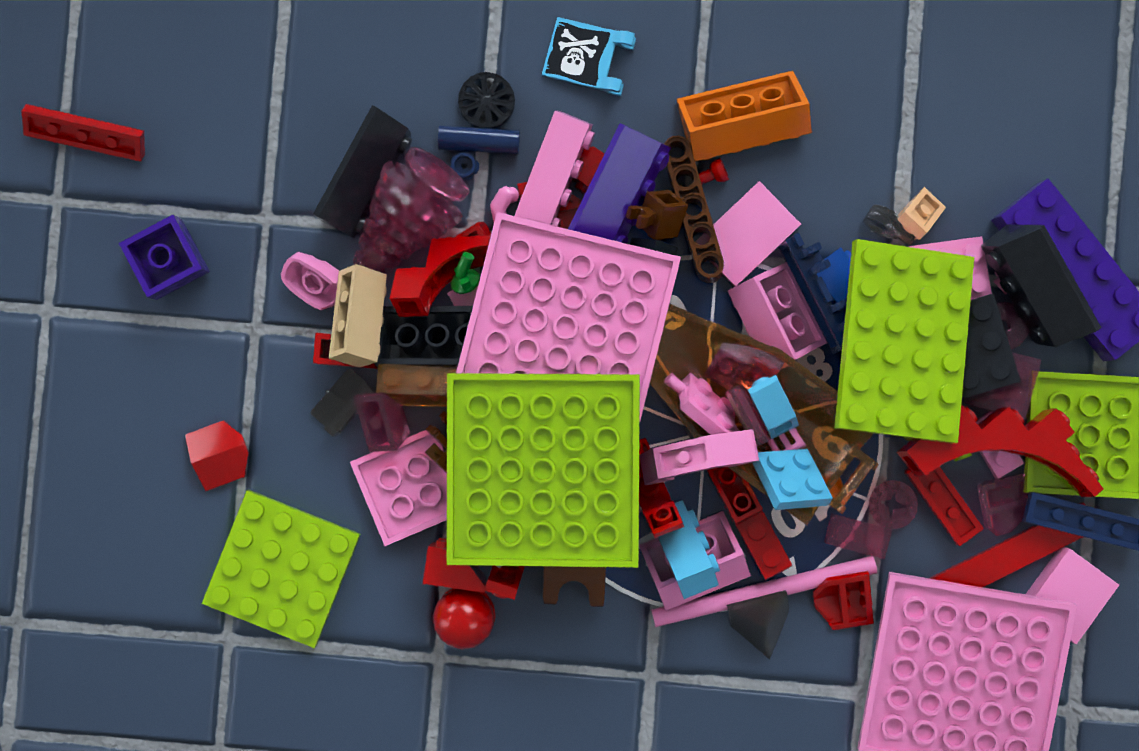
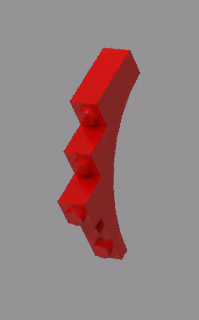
(1003, 430)

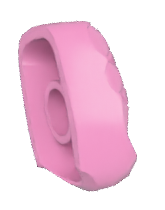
(311, 280)

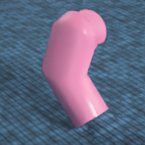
(503, 199)

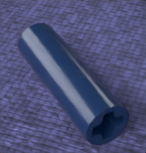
(478, 140)

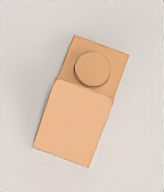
(920, 213)

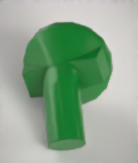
(465, 279)

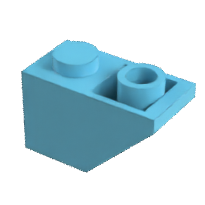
(773, 406)

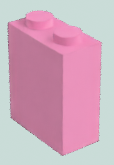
(1077, 581)

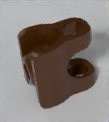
(592, 577)

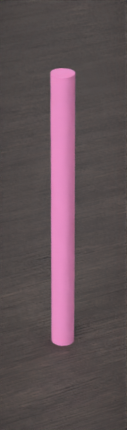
(792, 584)

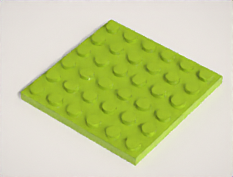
(543, 469)

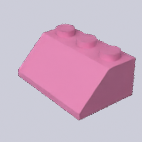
(777, 312)
(723, 546)

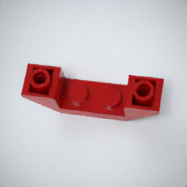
(656, 503)

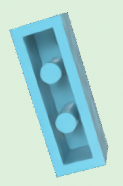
(687, 555)

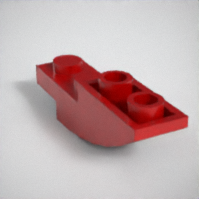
(750, 521)

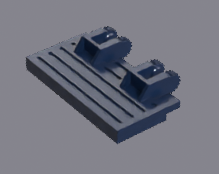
(805, 266)

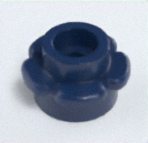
(468, 159)

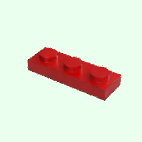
(946, 505)

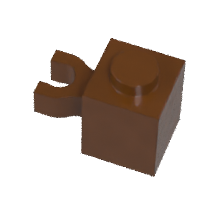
(659, 215)

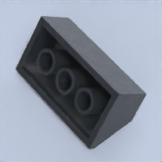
(354, 182)
(1039, 284)
(424, 339)

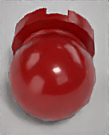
(464, 618)

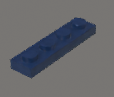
(1082, 520)

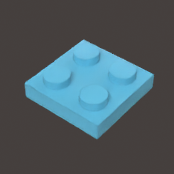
(792, 479)

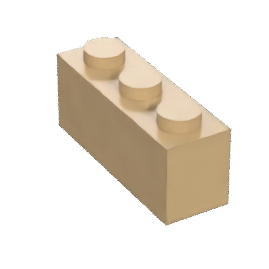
(358, 316)

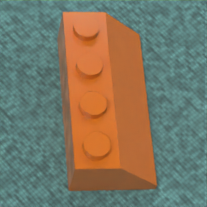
(745, 115)

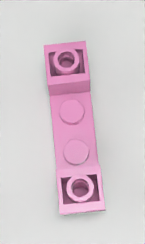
(698, 454)

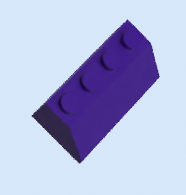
(620, 182)

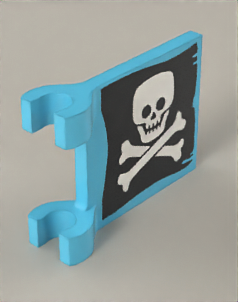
(584, 54)

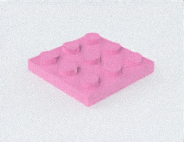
(403, 488)

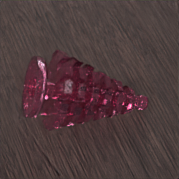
(410, 209)

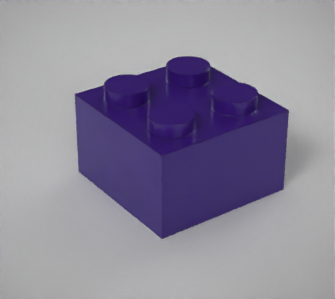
(164, 257)

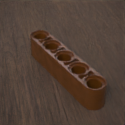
(694, 224)

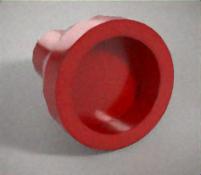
(716, 172)

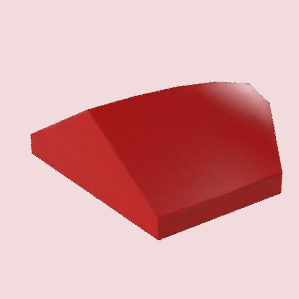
(217, 454)
(845, 600)

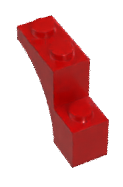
(417, 288)

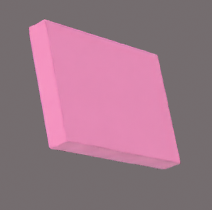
(751, 232)

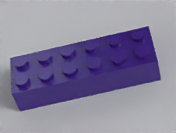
(1096, 273)

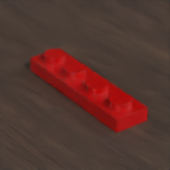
(83, 132)

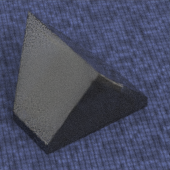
(760, 619)

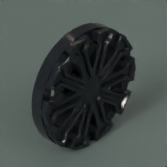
(486, 100)

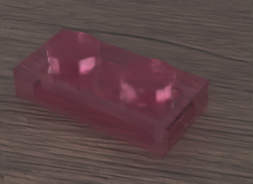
(858, 536)

